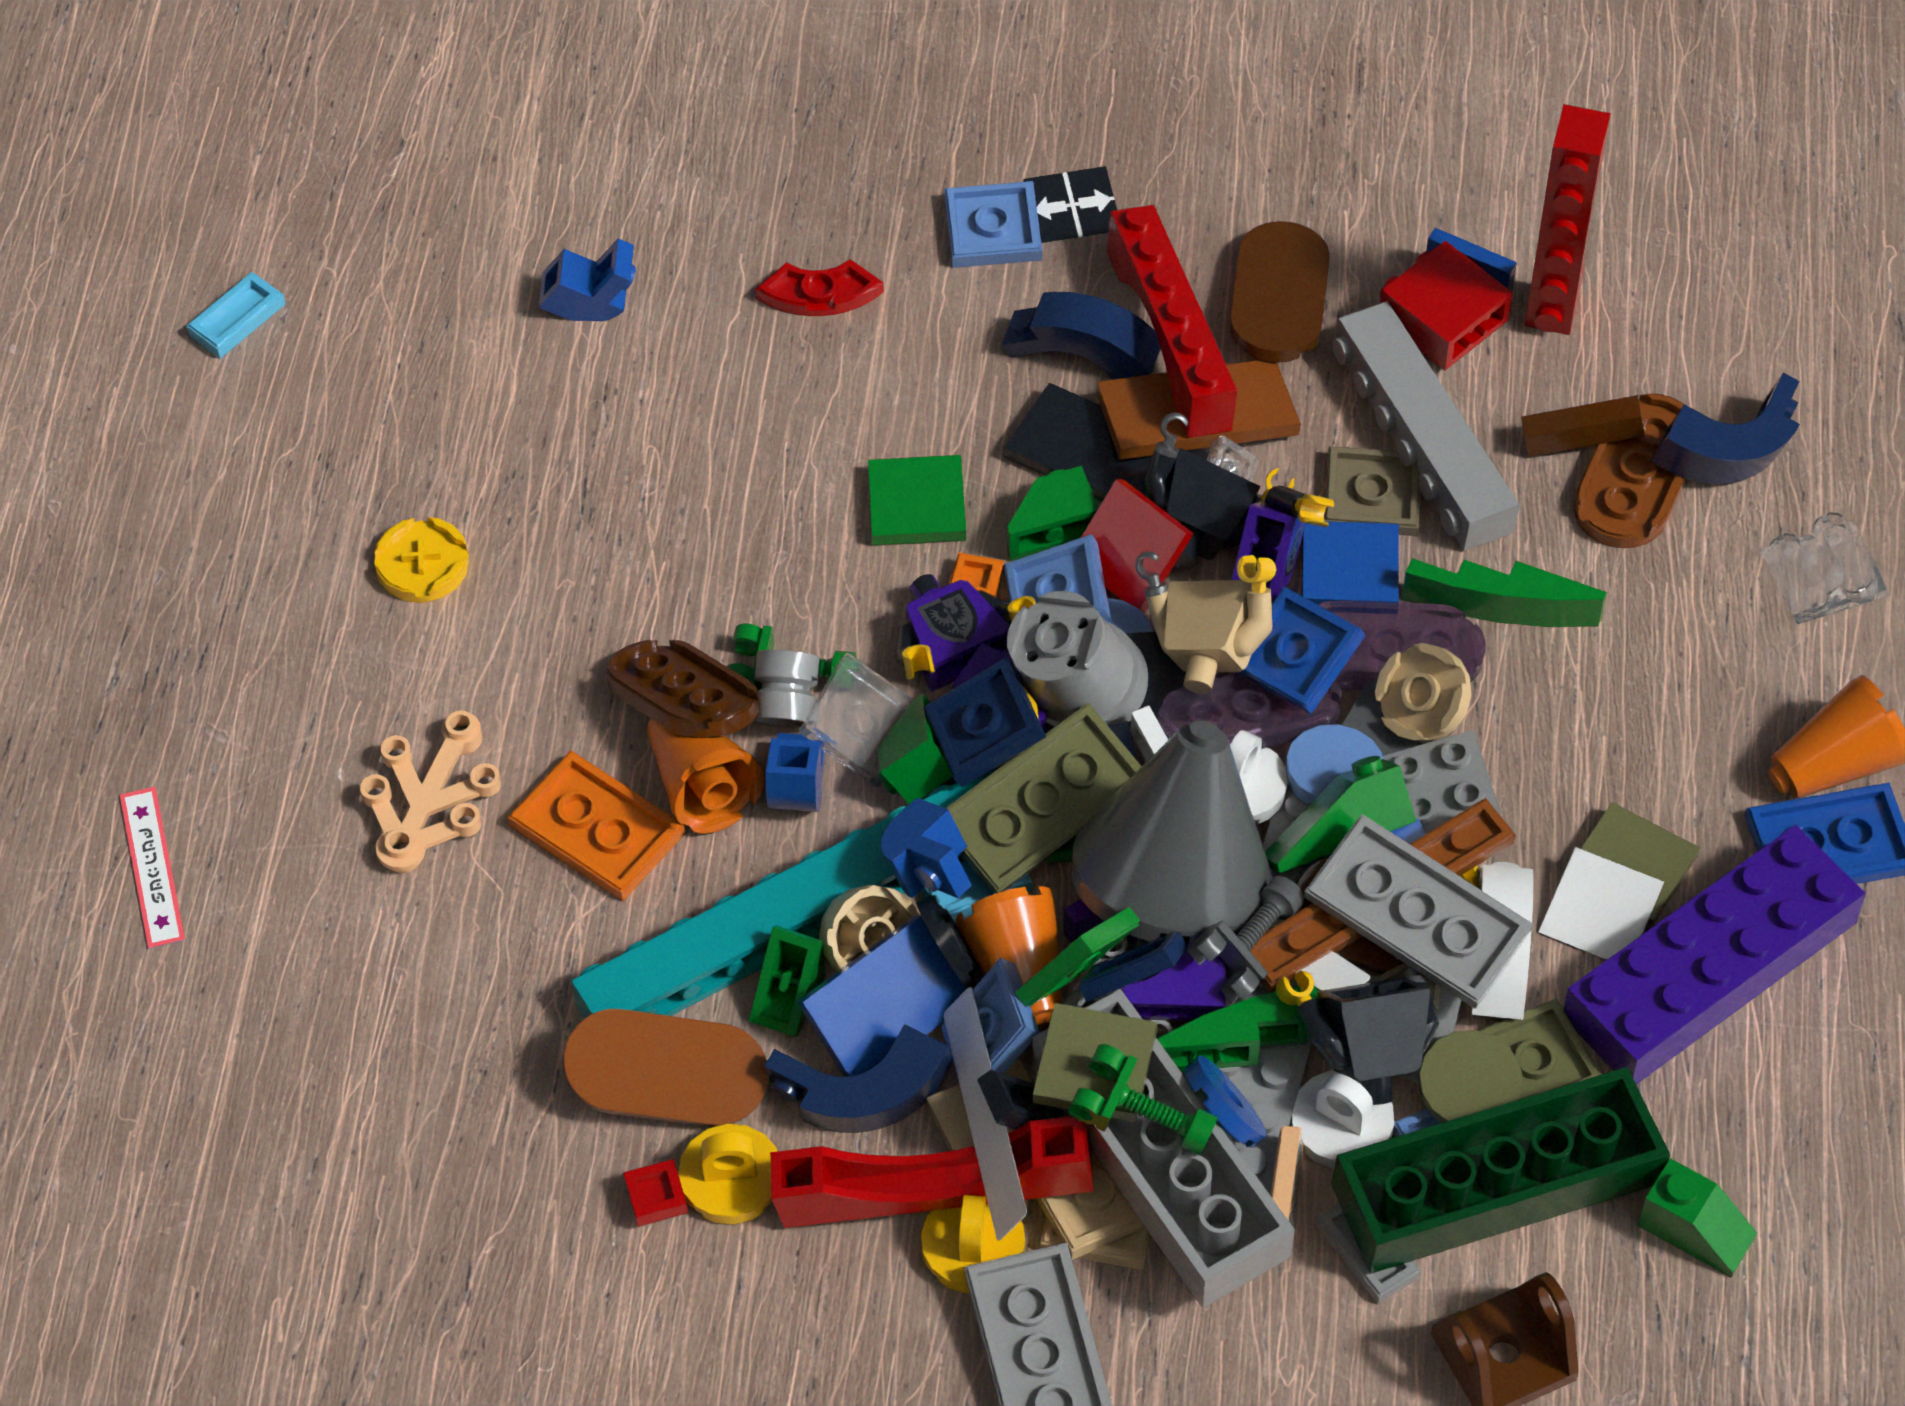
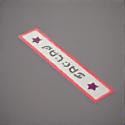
(152, 867)

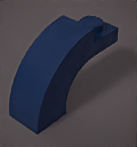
(1086, 327)

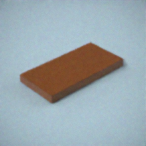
(1139, 404)

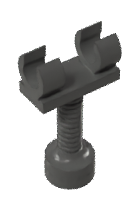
(1280, 901)

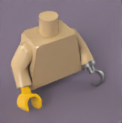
(1211, 623)

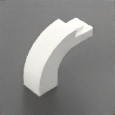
(1514, 889)

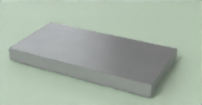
(1418, 911)
(1036, 1330)

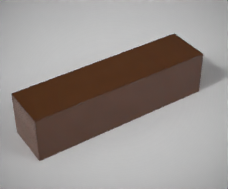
(1582, 426)

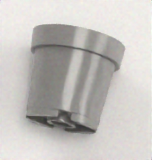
(1067, 628)

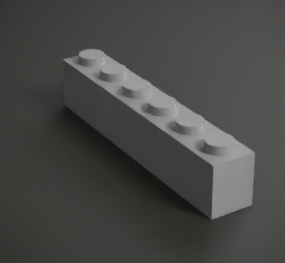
(1425, 426)

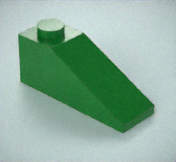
(1370, 789)

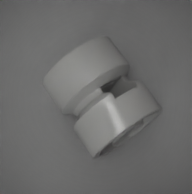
(785, 686)

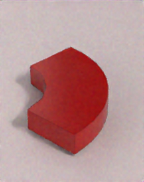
(819, 291)

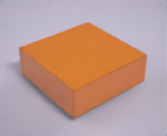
(979, 571)

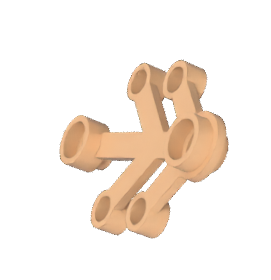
(429, 796)

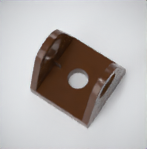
(1529, 1324)

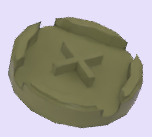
(1468, 1075)

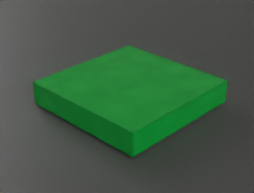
(917, 500)
(1078, 957)

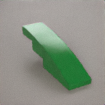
(1521, 598)
(1237, 1032)

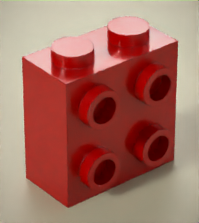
(1447, 303)

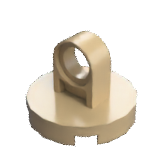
(1423, 693)

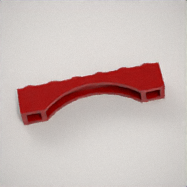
(1566, 218)
(1192, 359)
(840, 1186)

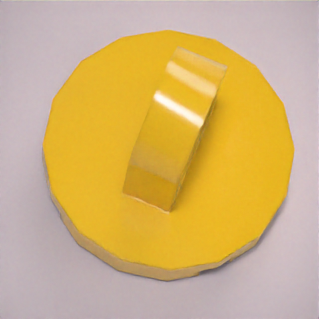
(727, 1173)
(965, 1238)

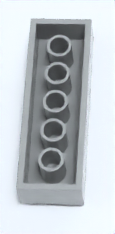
(1199, 1209)

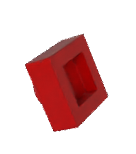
(655, 1192)

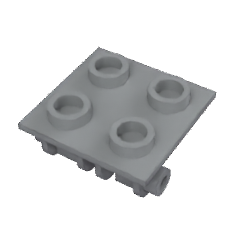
(1444, 778)

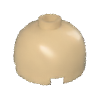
(861, 920)

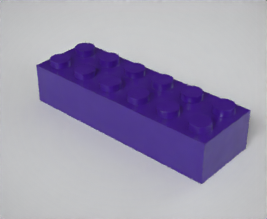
(1713, 955)

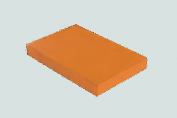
(596, 825)

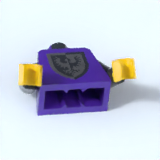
(1276, 530)
(949, 626)

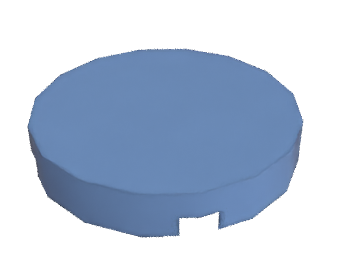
(1322, 755)

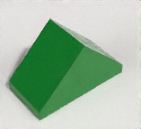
(789, 972)

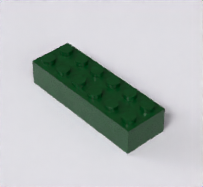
(1499, 1169)

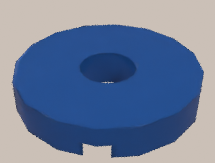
(1225, 1101)

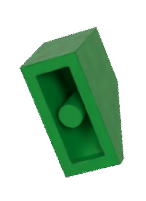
(1051, 513)
(912, 756)
(1697, 1218)

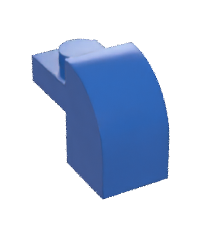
(586, 288)
(794, 773)
(924, 850)

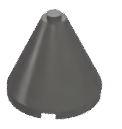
(1175, 842)

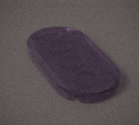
(1398, 627)
(1244, 705)

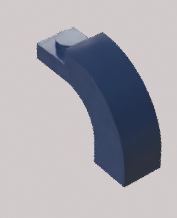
(1724, 452)
(867, 1100)

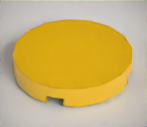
(421, 559)

